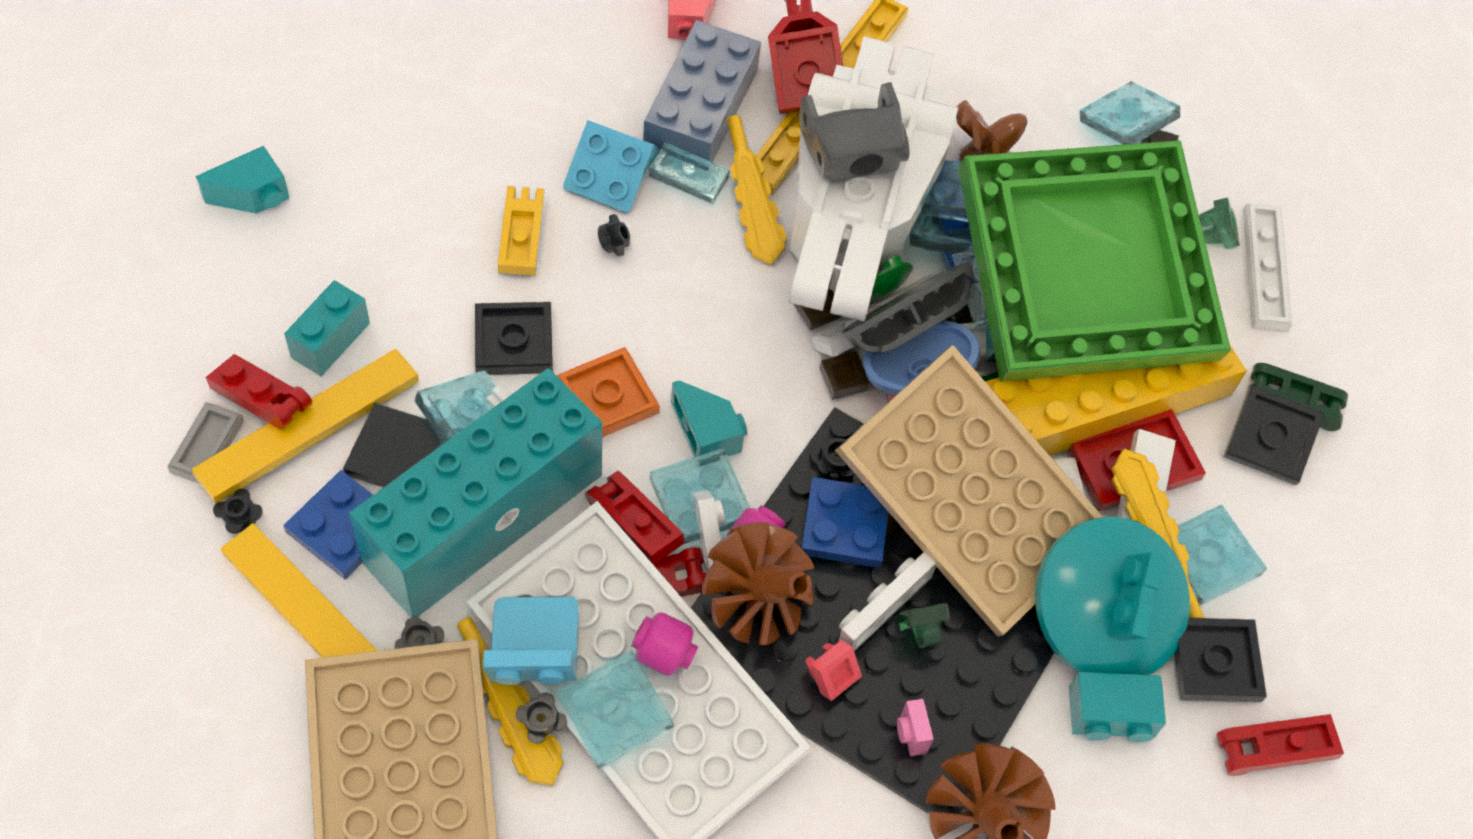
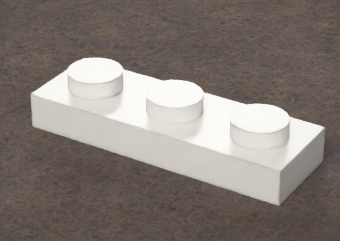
(886, 600)

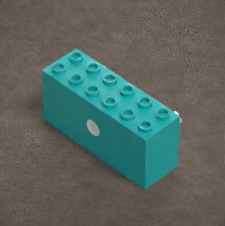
(479, 492)

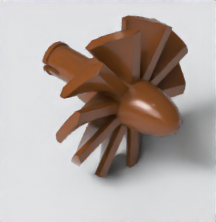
(989, 139)
(760, 568)
(1002, 798)

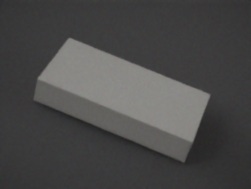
(207, 436)

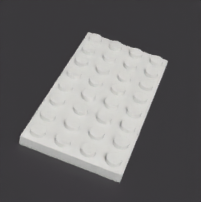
(725, 731)

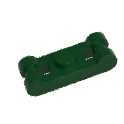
(1304, 391)

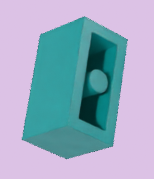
(327, 328)
(1117, 706)

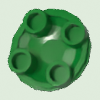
(890, 278)

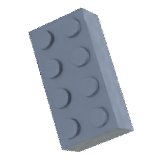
(703, 91)

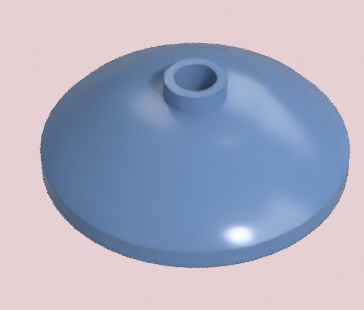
(898, 367)

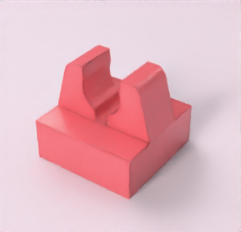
(834, 669)

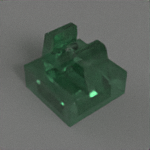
(1225, 224)
(925, 623)

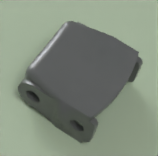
(856, 140)

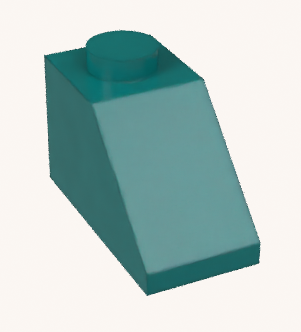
(245, 183)
(707, 420)

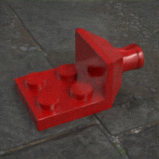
(799, 48)

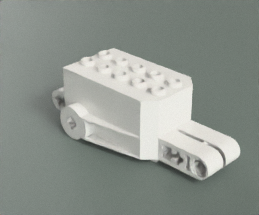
(860, 222)

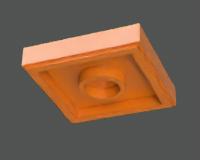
(612, 390)

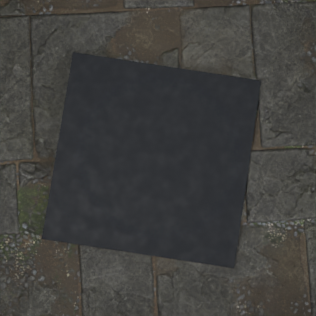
(967, 682)

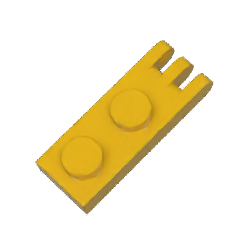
(521, 232)

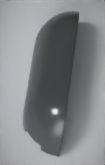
(912, 311)

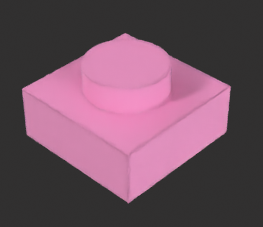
(915, 728)

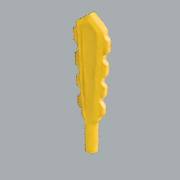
(758, 213)
(1148, 505)
(537, 762)

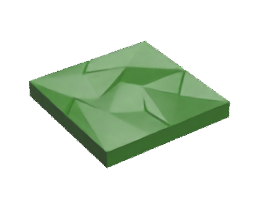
(1092, 260)

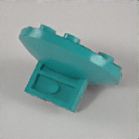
(1112, 597)

